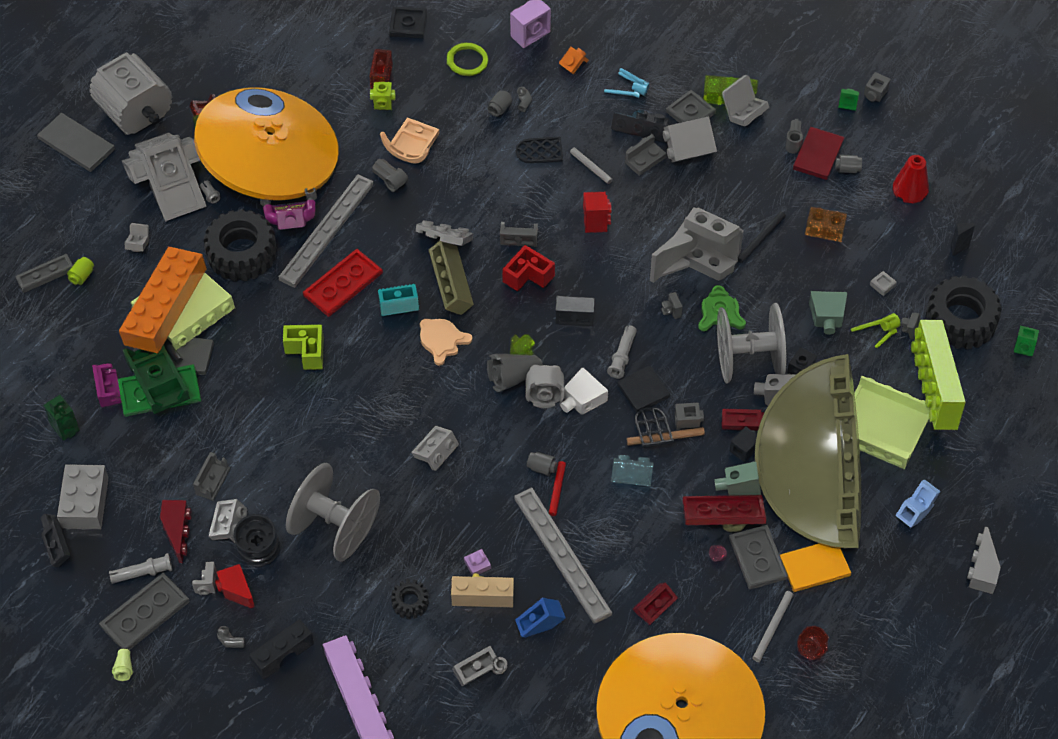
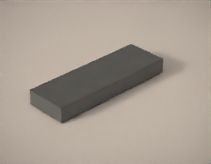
(44, 273)

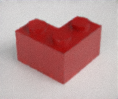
(596, 211)
(528, 265)

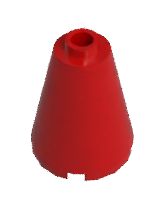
(912, 180)

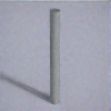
(773, 626)

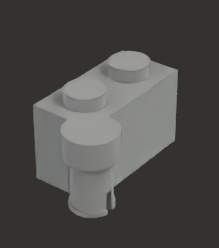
(479, 665)

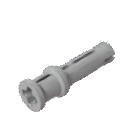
(620, 358)
(150, 567)

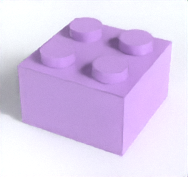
(530, 22)

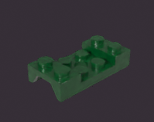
(160, 389)

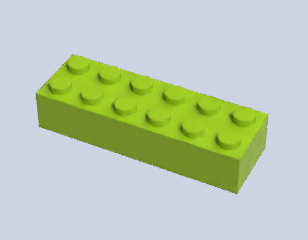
(938, 375)

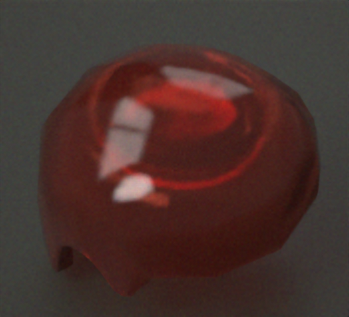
(812, 642)

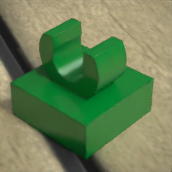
(848, 99)

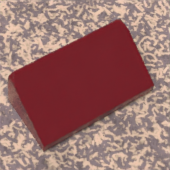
(655, 603)

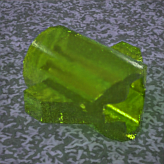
(521, 345)

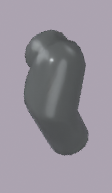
(525, 98)

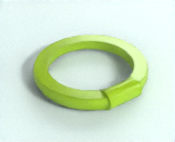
(450, 59)

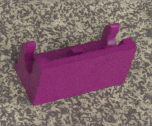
(106, 385)

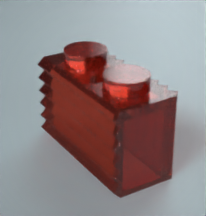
(381, 66)

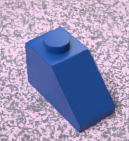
(540, 617)

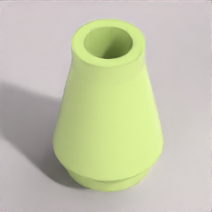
(122, 668)

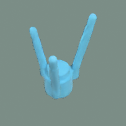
(639, 86)

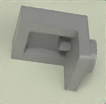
(138, 237)

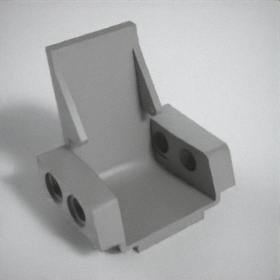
(167, 166)
(703, 237)

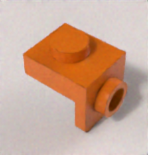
(573, 59)

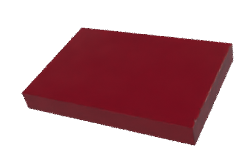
(818, 153)

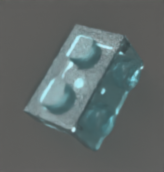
(632, 471)

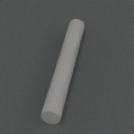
(591, 165)

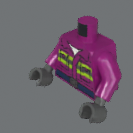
(290, 214)

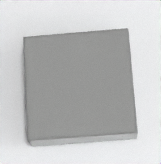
(883, 283)

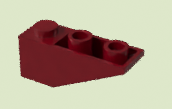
(174, 521)

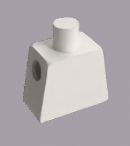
(583, 393)

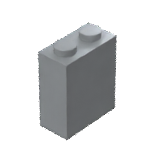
(689, 139)

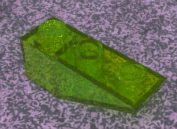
(716, 85)

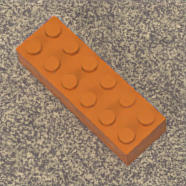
(162, 300)

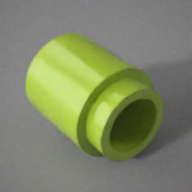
(80, 271)

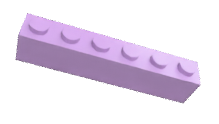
(355, 689)

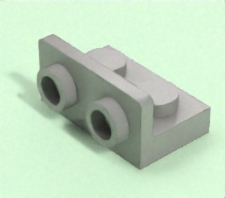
(436, 447)
(225, 519)

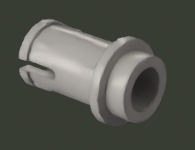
(211, 194)

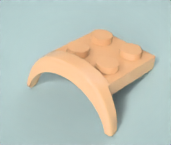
(412, 141)

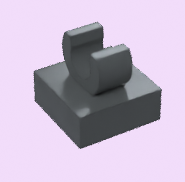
(672, 306)
(910, 324)

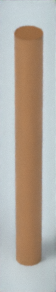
(675, 434)

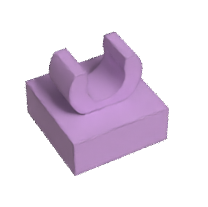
(477, 562)

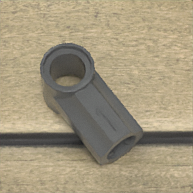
(393, 178)

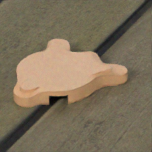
(442, 338)

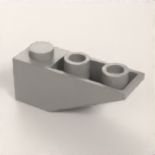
(986, 567)

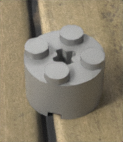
(544, 385)

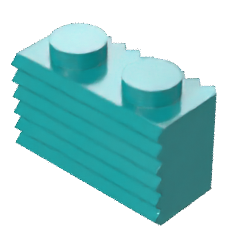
(398, 299)

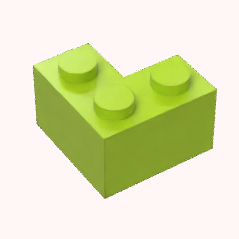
(306, 341)

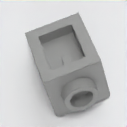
(207, 584)

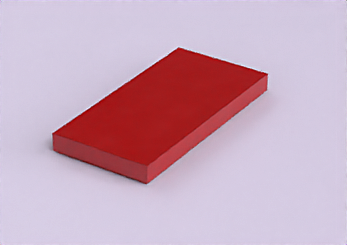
(342, 282)

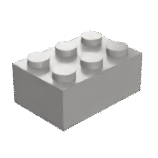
(83, 496)

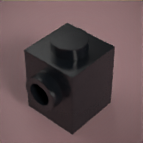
(800, 361)

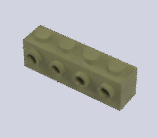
(451, 277)

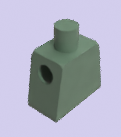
(827, 309)
(740, 480)

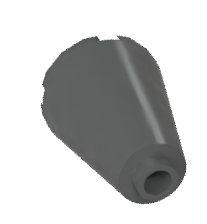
(509, 369)

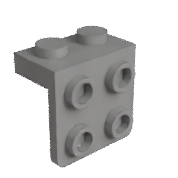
(741, 102)

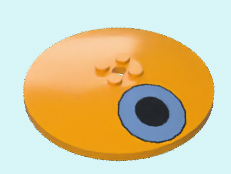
(243, 156)
(652, 675)

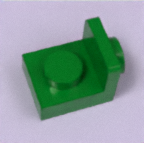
(1026, 341)

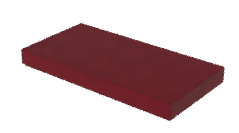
(724, 510)

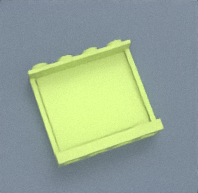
(202, 310)
(888, 421)

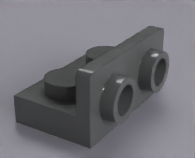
(644, 155)

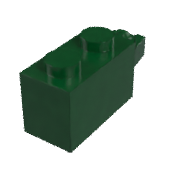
(61, 417)

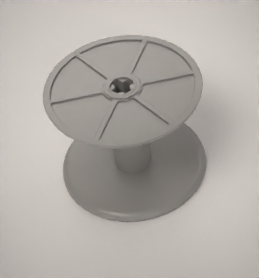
(751, 342)
(313, 500)

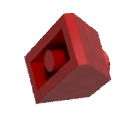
(234, 586)

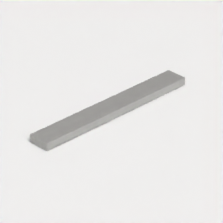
(325, 231)
(563, 555)

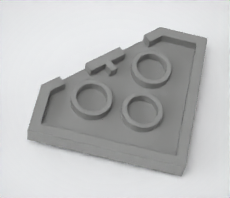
(454, 236)

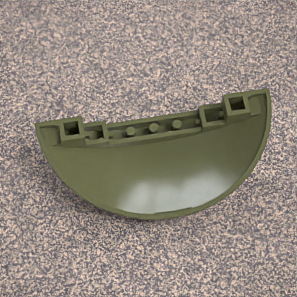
(813, 449)

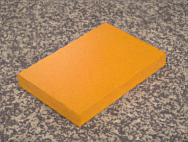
(814, 566)

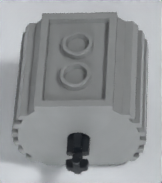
(130, 93)

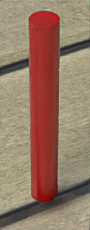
(557, 488)

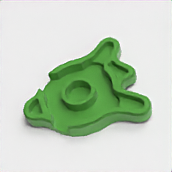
(710, 306)

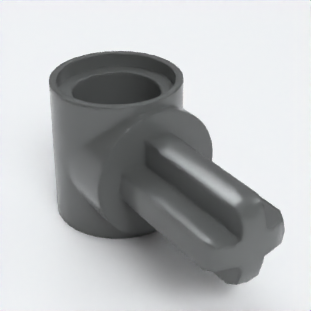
(794, 137)

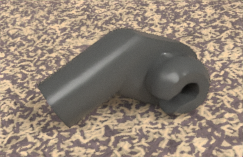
(228, 640)

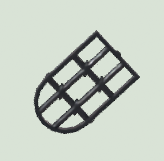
(649, 433)

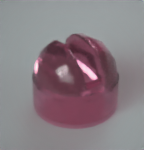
(717, 553)

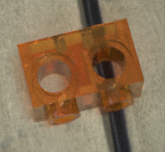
(826, 224)

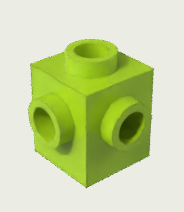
(382, 95)

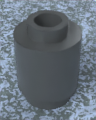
(499, 103)
(848, 164)
(542, 463)

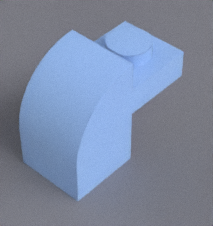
(918, 505)

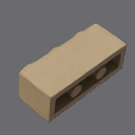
(482, 591)

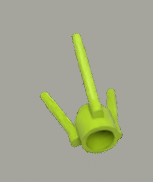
(887, 323)

